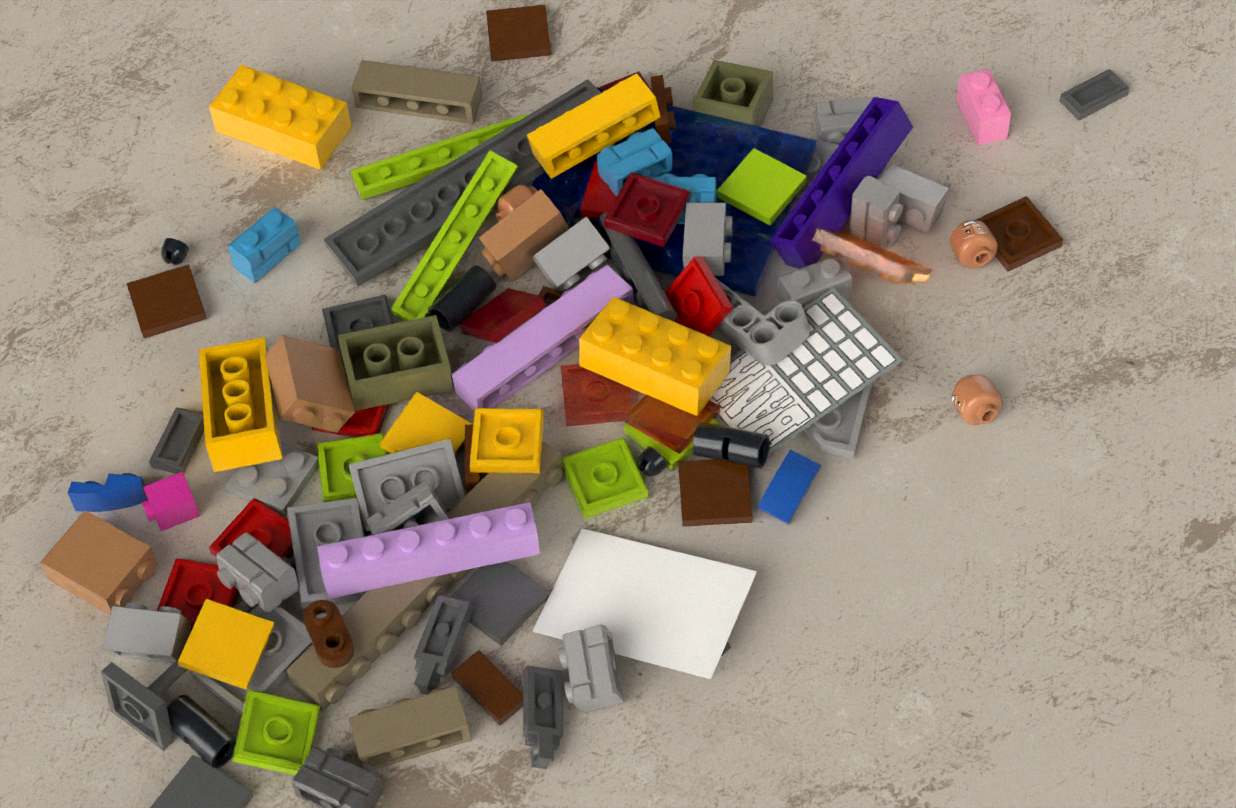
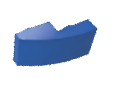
(788, 486)
(117, 493)

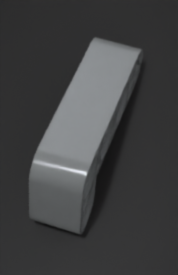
(767, 336)

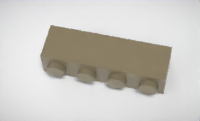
(417, 92)

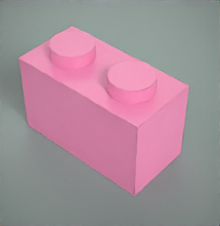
(983, 107)

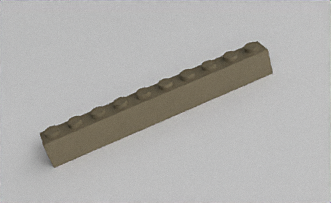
(388, 611)

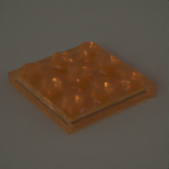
(870, 256)

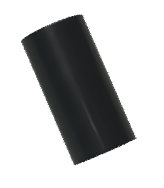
(462, 298)
(731, 445)
(201, 731)

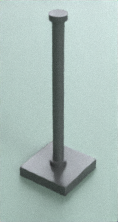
(141, 705)

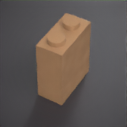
(522, 235)
(309, 384)
(99, 563)

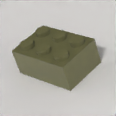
(395, 362)

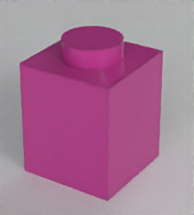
(170, 502)

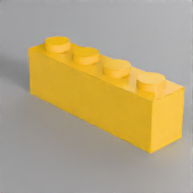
(593, 125)

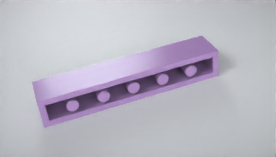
(537, 343)
(428, 550)

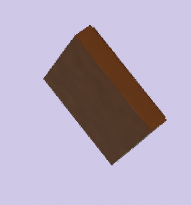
(518, 33)
(1021, 233)
(166, 301)
(714, 493)

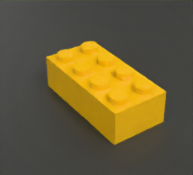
(280, 116)
(654, 355)
(238, 405)

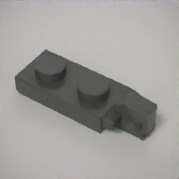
(441, 641)
(542, 713)

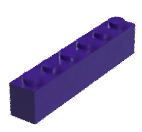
(829, 196)

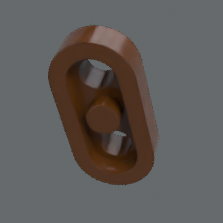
(326, 631)

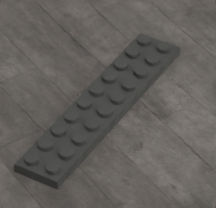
(419, 212)

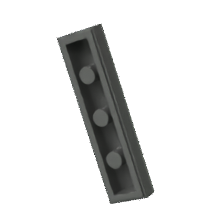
(637, 272)

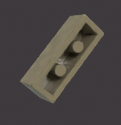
(410, 728)

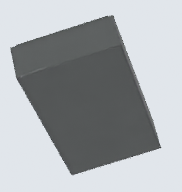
(1094, 94)
(178, 441)

